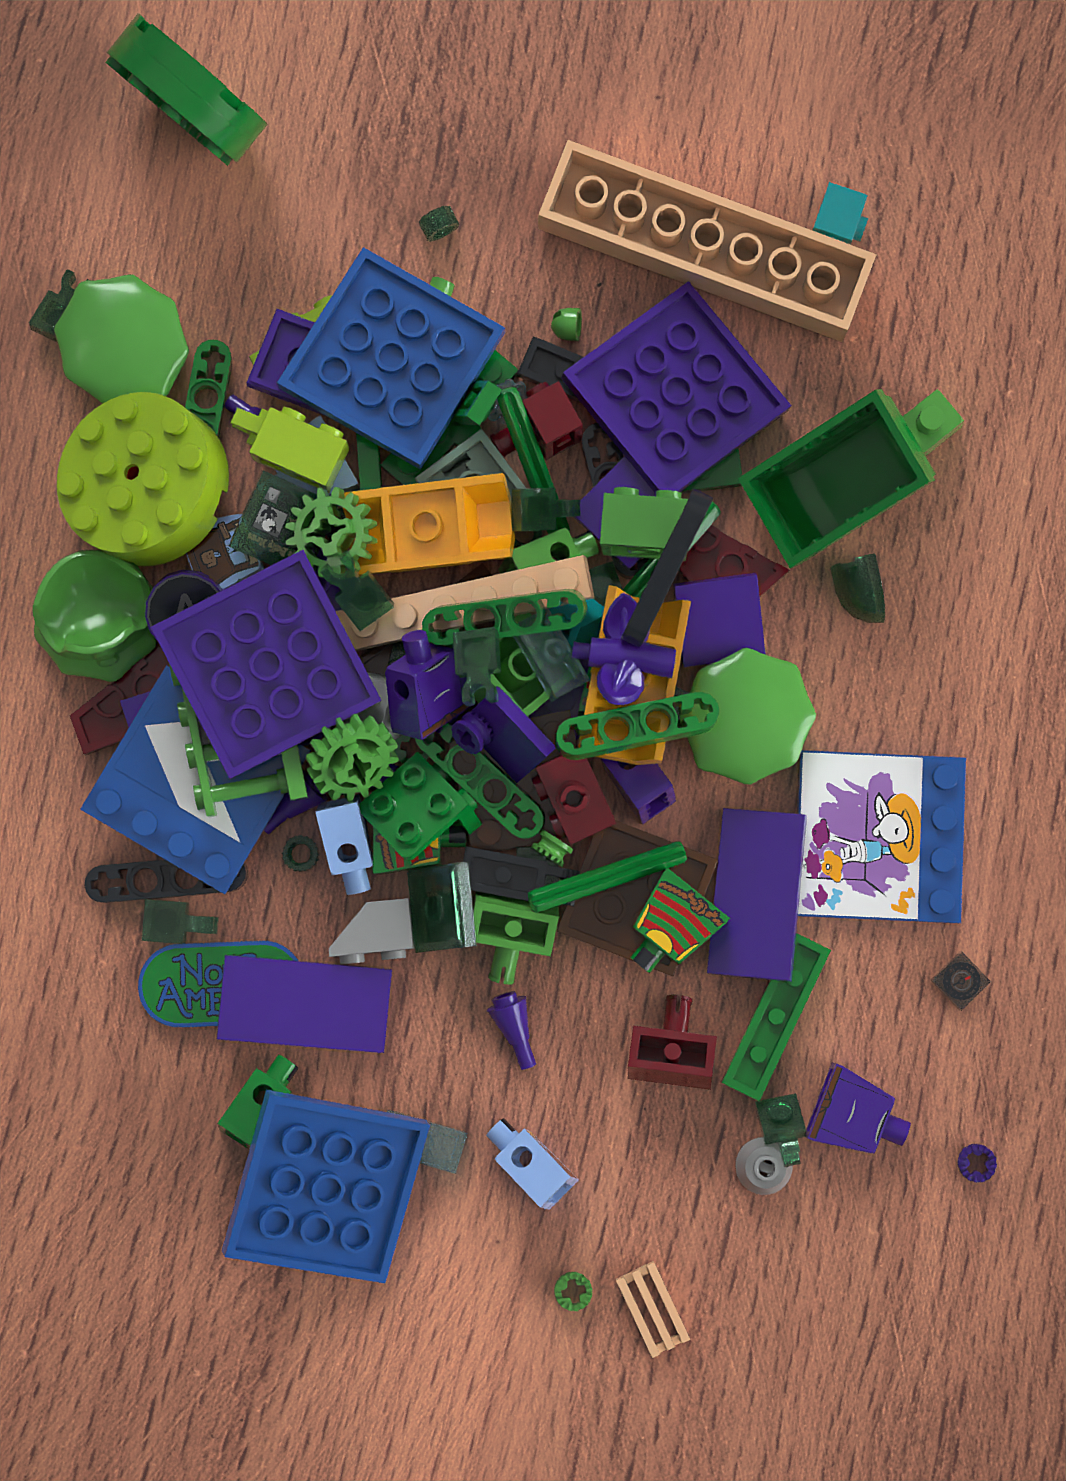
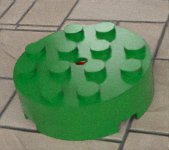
(185, 90)

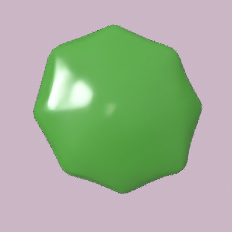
(121, 338)
(93, 615)
(760, 716)

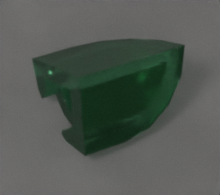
(860, 588)

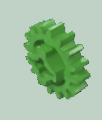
(326, 515)
(352, 757)

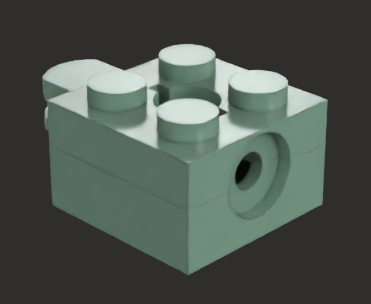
(472, 458)

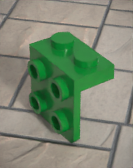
(418, 807)

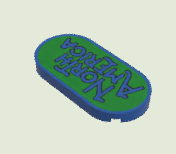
(184, 981)

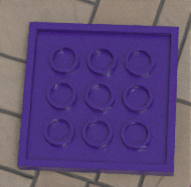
(676, 391)
(266, 664)

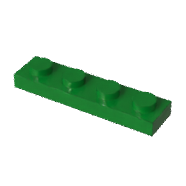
(774, 1021)

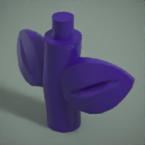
(621, 662)

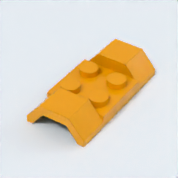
(438, 524)
(666, 631)

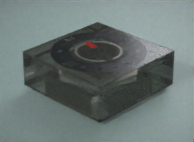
(960, 980)

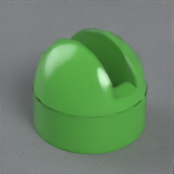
(567, 324)

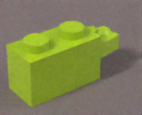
(293, 446)

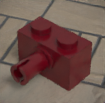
(552, 421)
(574, 797)
(671, 1052)

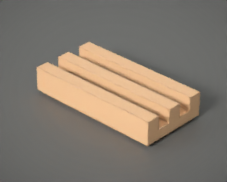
(668, 1342)

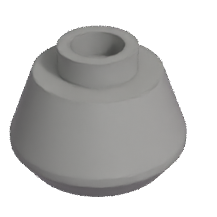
(751, 1161)

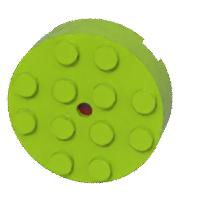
(142, 478)

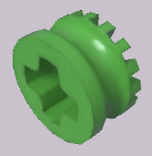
(552, 848)
(584, 1298)

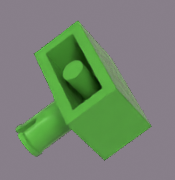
(512, 928)

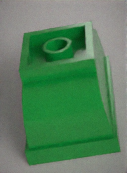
(837, 477)

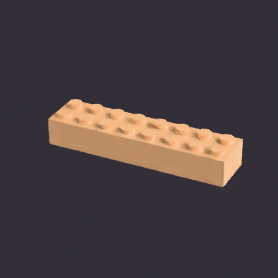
(705, 240)

